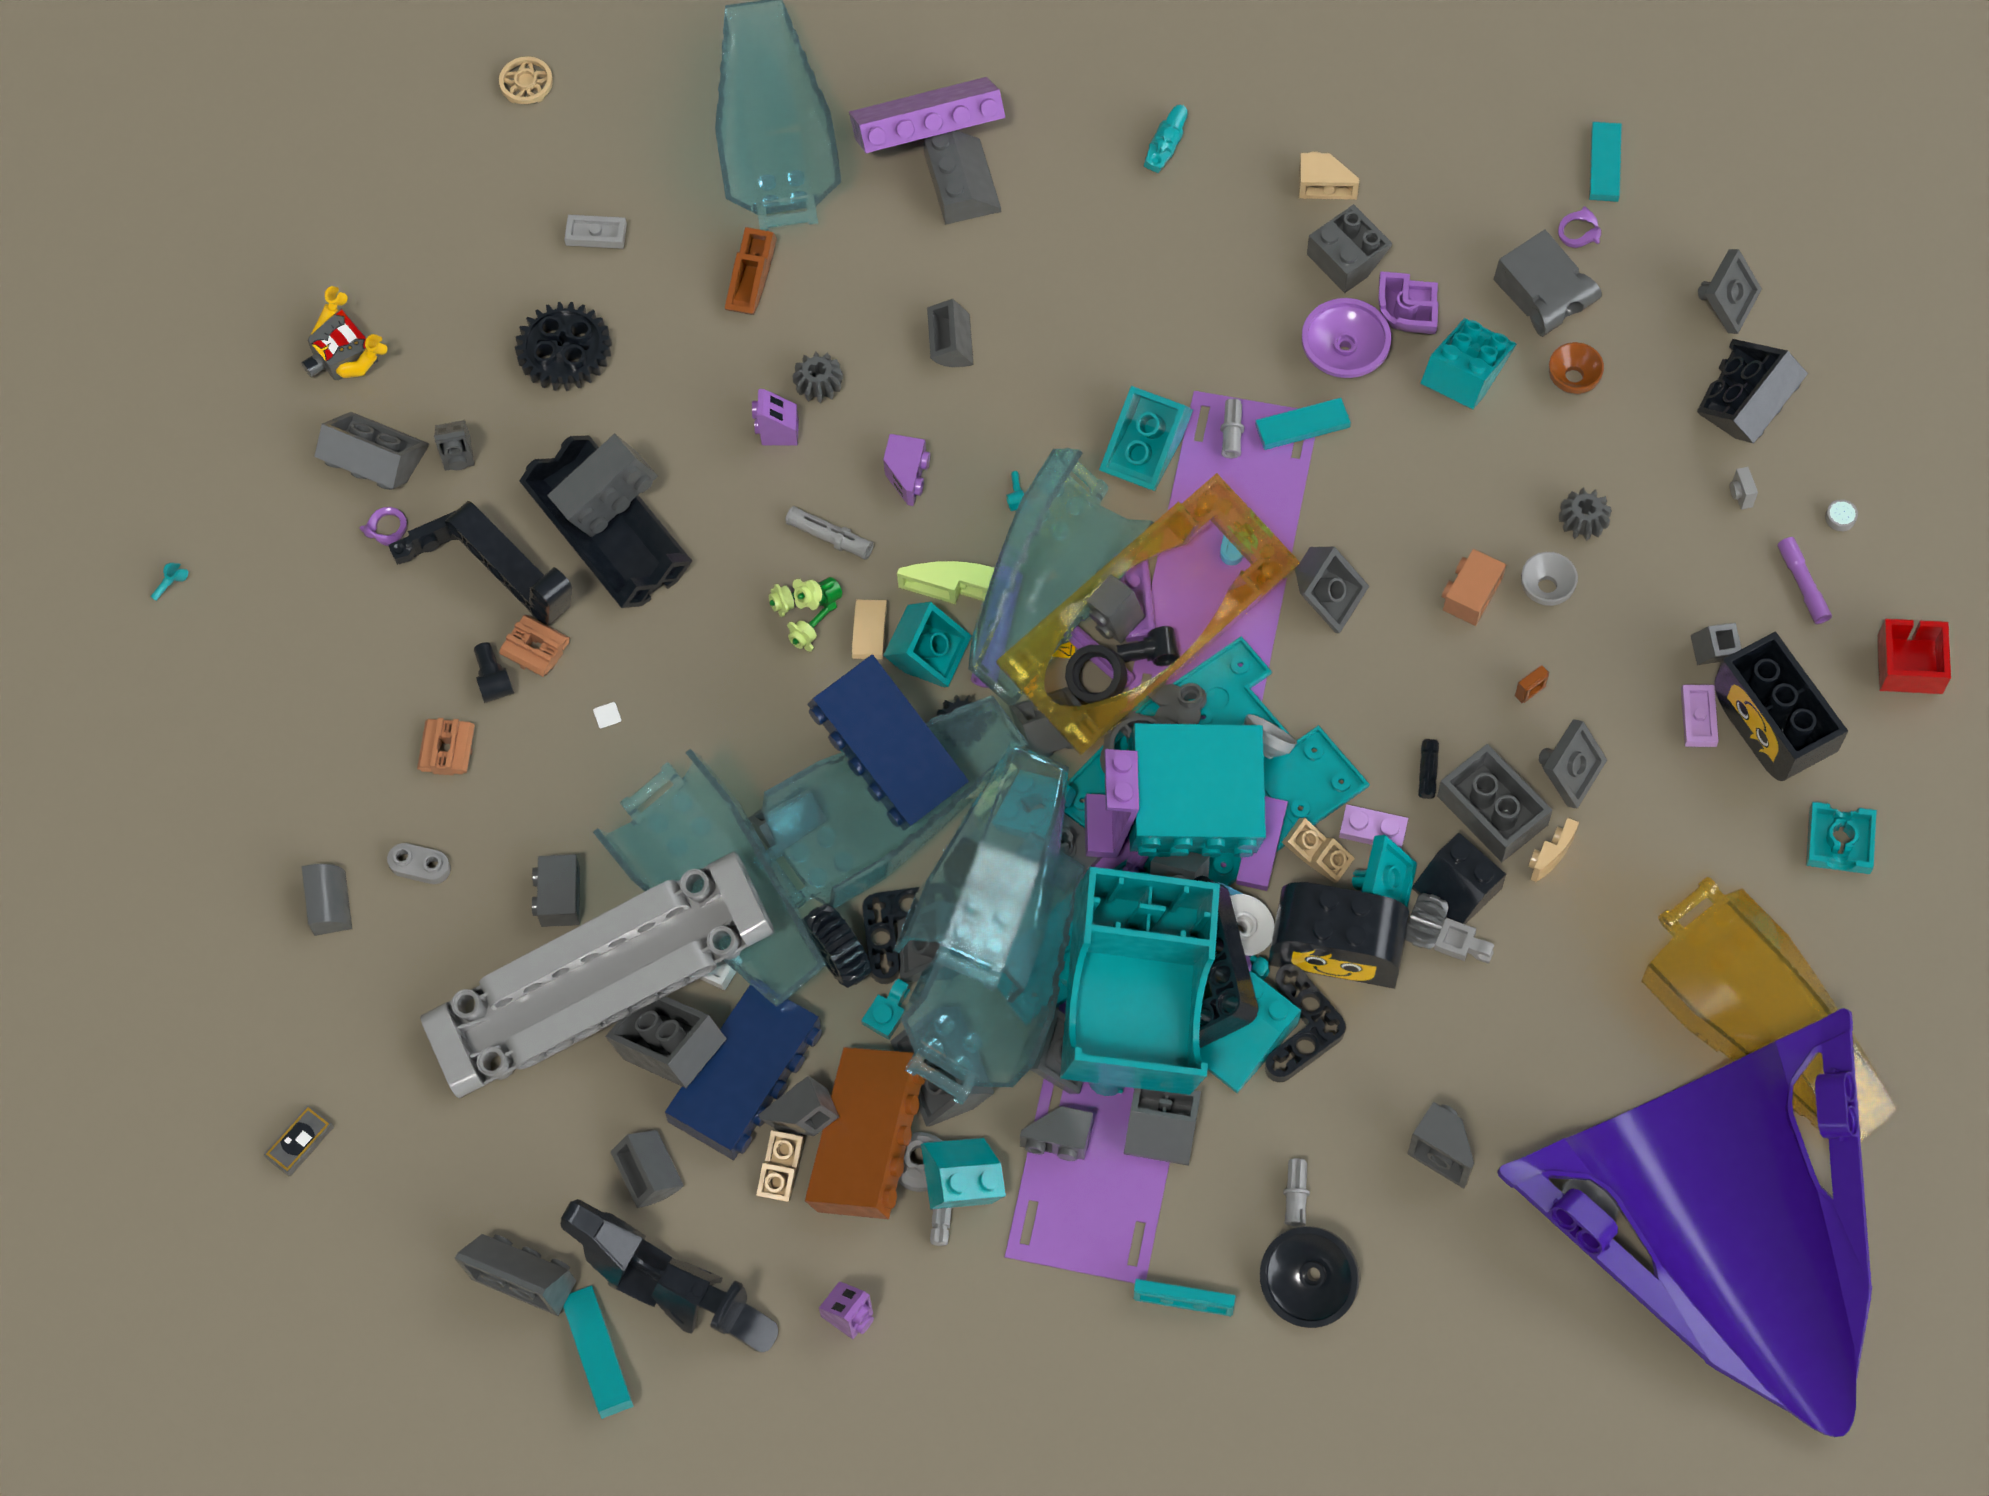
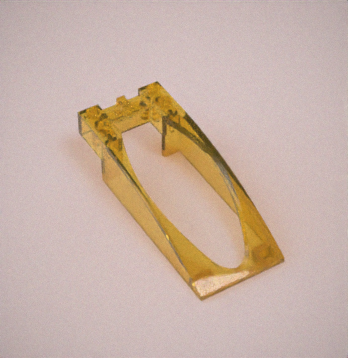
(1213, 503)

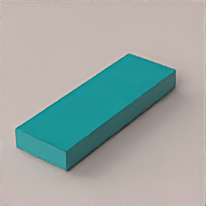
(1605, 161)
(1302, 423)
(1184, 1297)

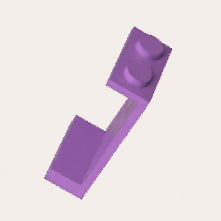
(1112, 814)

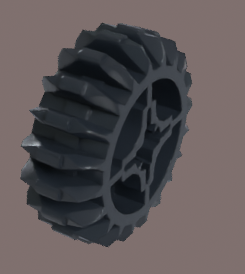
(838, 945)

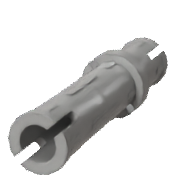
(839, 537)

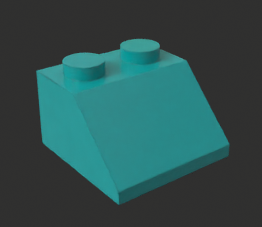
(927, 644)
(962, 1173)

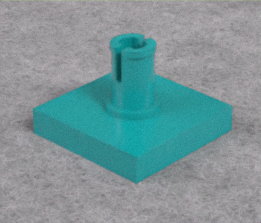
(1388, 871)

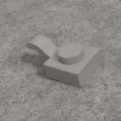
(1459, 940)

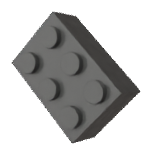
(603, 486)
(1494, 802)
(667, 1040)

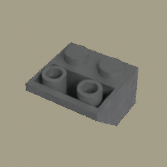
(1348, 248)
(1162, 1125)

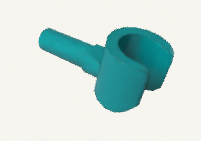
(1014, 498)
(171, 574)
(1259, 966)

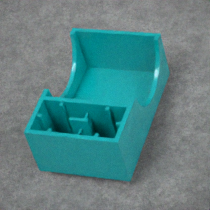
(1138, 980)

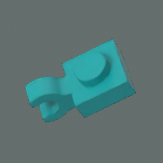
(885, 1013)

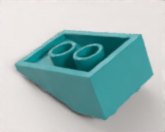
(1145, 438)
(1243, 1052)

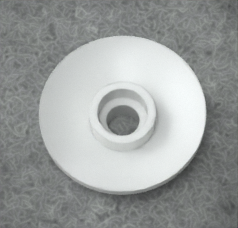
(1255, 921)

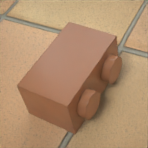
(1473, 587)

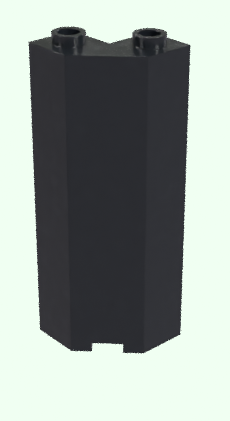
(634, 549)

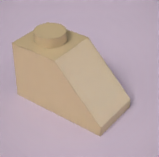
(1325, 178)

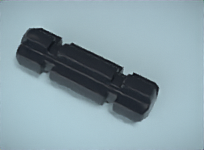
(1428, 768)

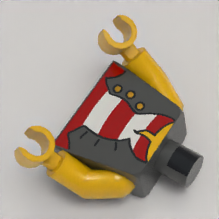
(339, 343)

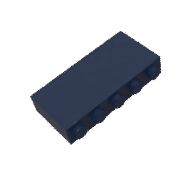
(887, 743)
(745, 1072)

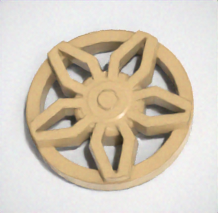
(525, 80)

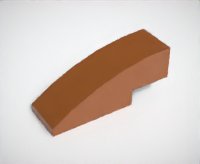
(750, 270)

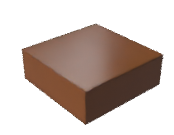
(1532, 684)

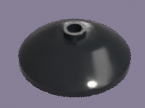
(1293, 1290)

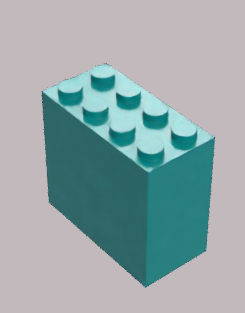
(1199, 789)

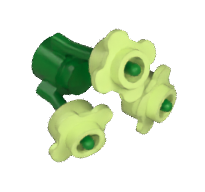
(810, 595)

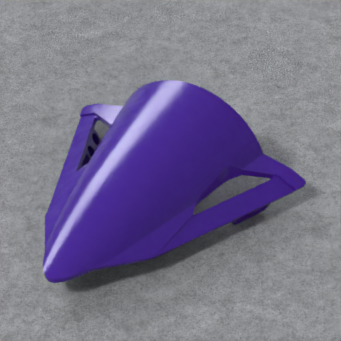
(1740, 1234)

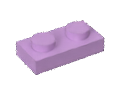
(1699, 715)
(1363, 824)

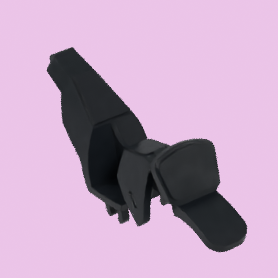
(656, 1278)

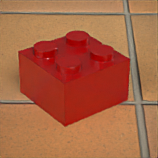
(1914, 664)

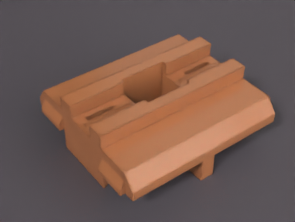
(536, 660)
(458, 735)

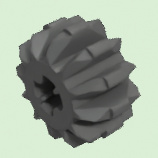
(818, 377)
(1574, 510)
(1426, 920)

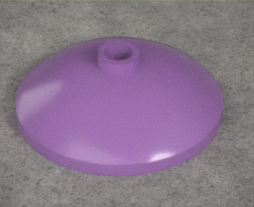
(1350, 325)

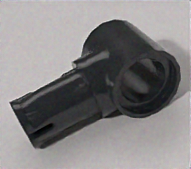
(1158, 647)
(492, 678)

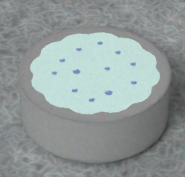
(1841, 515)

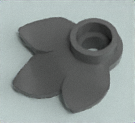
(1175, 703)

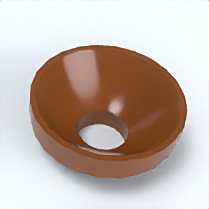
(1579, 358)

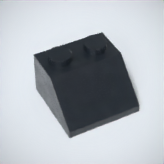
(1461, 878)

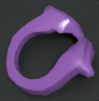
(1590, 236)
(371, 526)

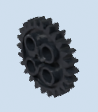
(563, 346)

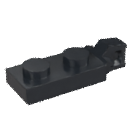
(422, 539)

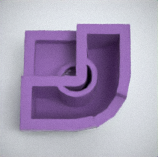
(1408, 303)

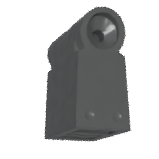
(1545, 282)

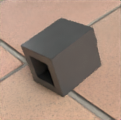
(1715, 643)

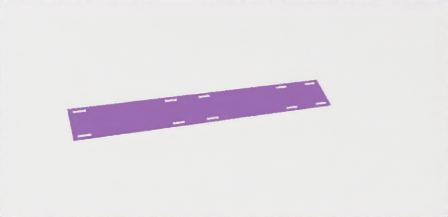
(1093, 1203)

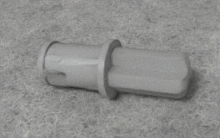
(1232, 429)
(1296, 1193)

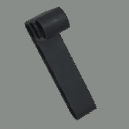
(541, 594)
(1229, 977)

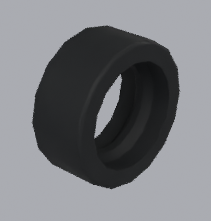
(1080, 657)

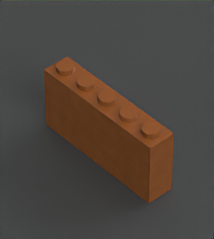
(865, 1146)

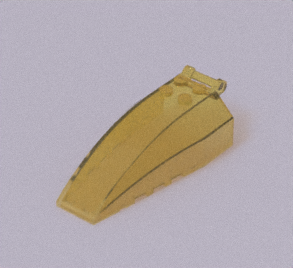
(1745, 985)

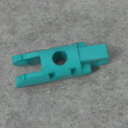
(1166, 139)

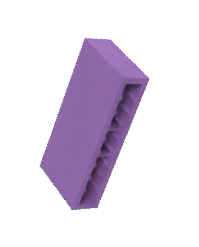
(926, 114)

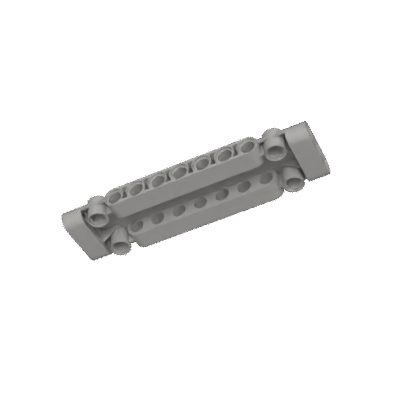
(596, 974)

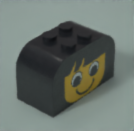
(1777, 708)
(1339, 933)

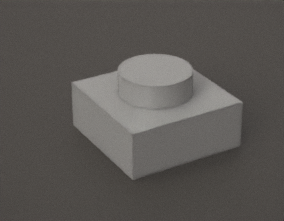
(1743, 488)

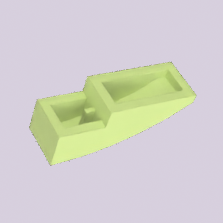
(946, 579)

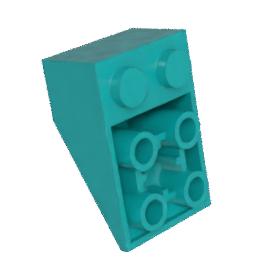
(1467, 363)

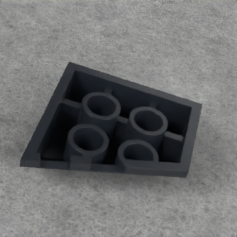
(1751, 389)

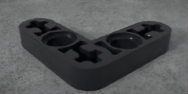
(890, 913)
(1312, 1032)

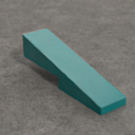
(597, 1352)

